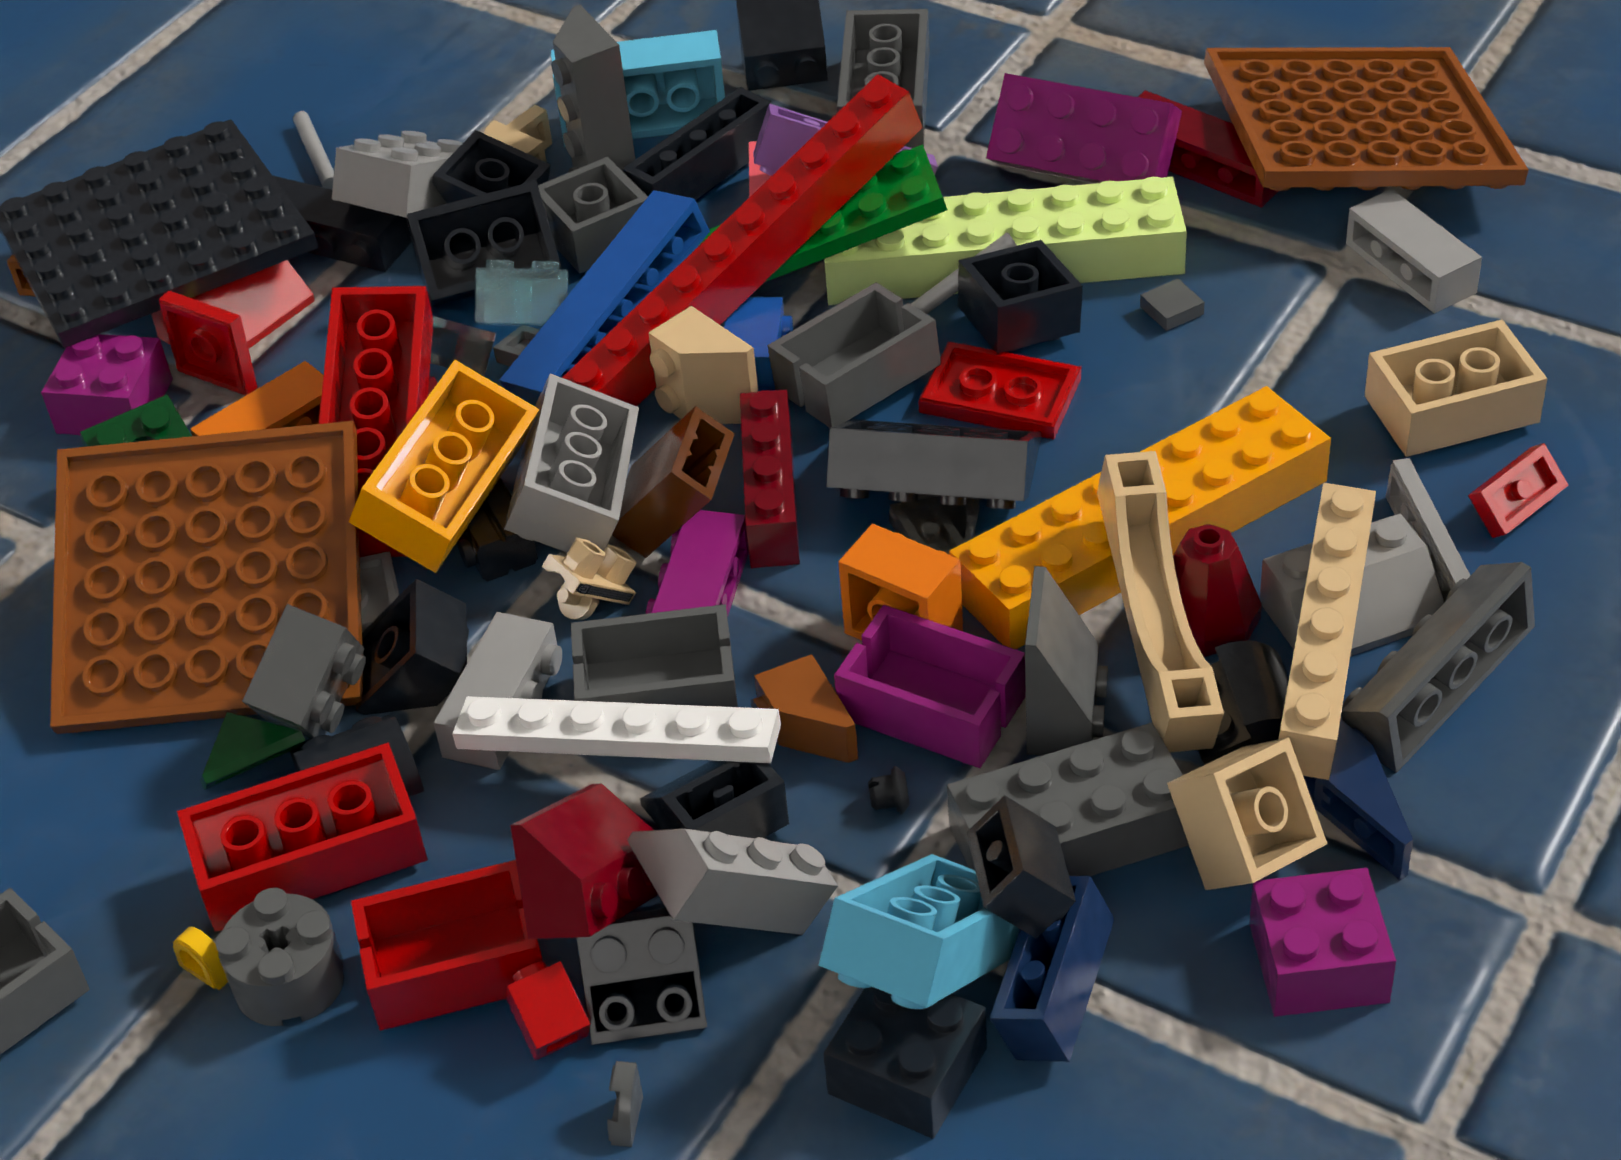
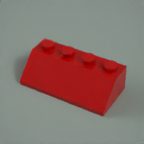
(303, 833)

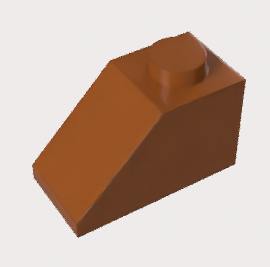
(808, 710)

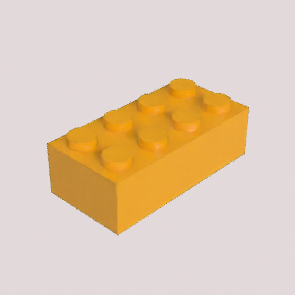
(443, 466)

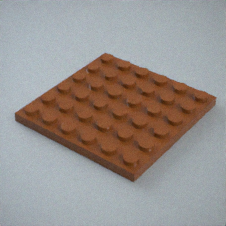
(1362, 118)
(185, 562)

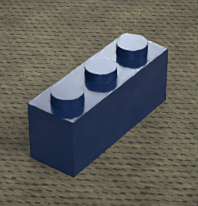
(1053, 979)

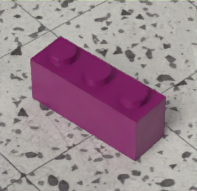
(703, 563)

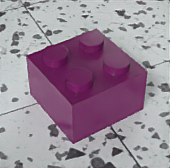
(104, 380)
(1321, 942)

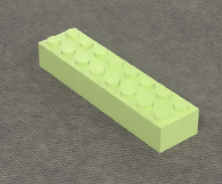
(1092, 228)

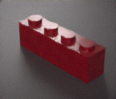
(1213, 155)
(769, 479)

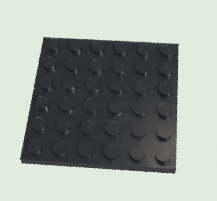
(151, 225)

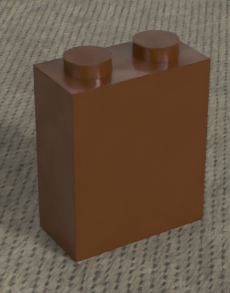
(672, 481)

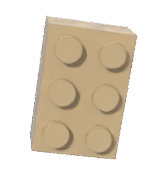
(1455, 387)

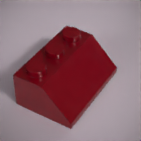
(579, 865)

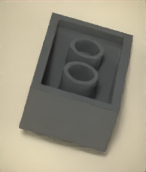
(1060, 672)

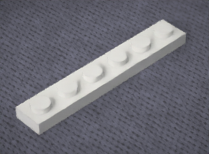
(618, 729)

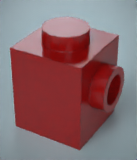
(546, 1008)

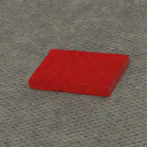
(1000, 389)

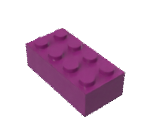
(1081, 131)

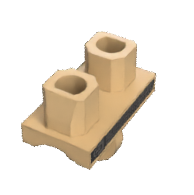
(590, 577)

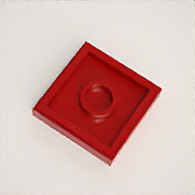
(208, 343)

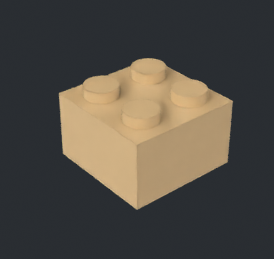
(1247, 814)

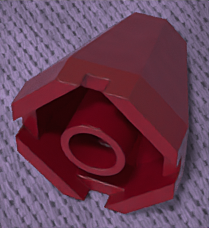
(1215, 588)

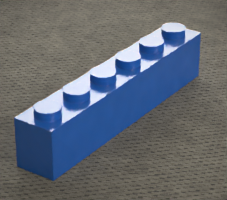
(629, 269)

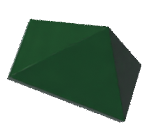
(245, 745)

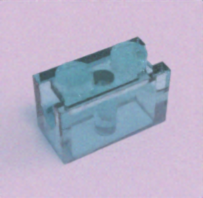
(518, 295)

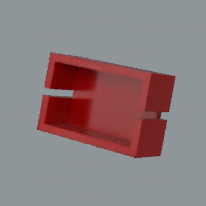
(443, 944)

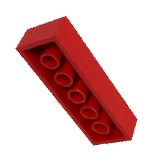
(376, 372)

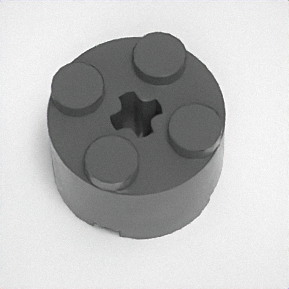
(281, 958)

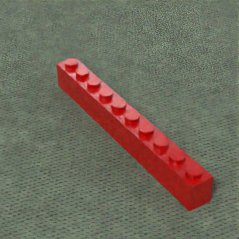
(758, 235)

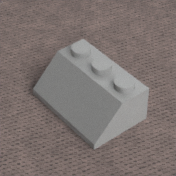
(1394, 593)
(734, 879)

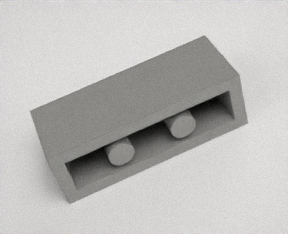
(1413, 250)
(509, 662)

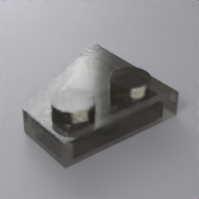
(935, 523)

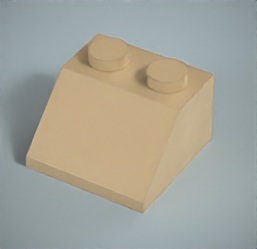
(701, 367)

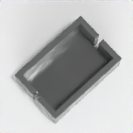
(854, 355)
(656, 658)
(35, 971)

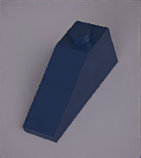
(1363, 803)

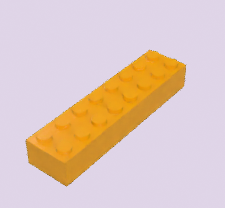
(1213, 473)

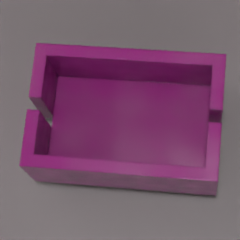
(932, 685)

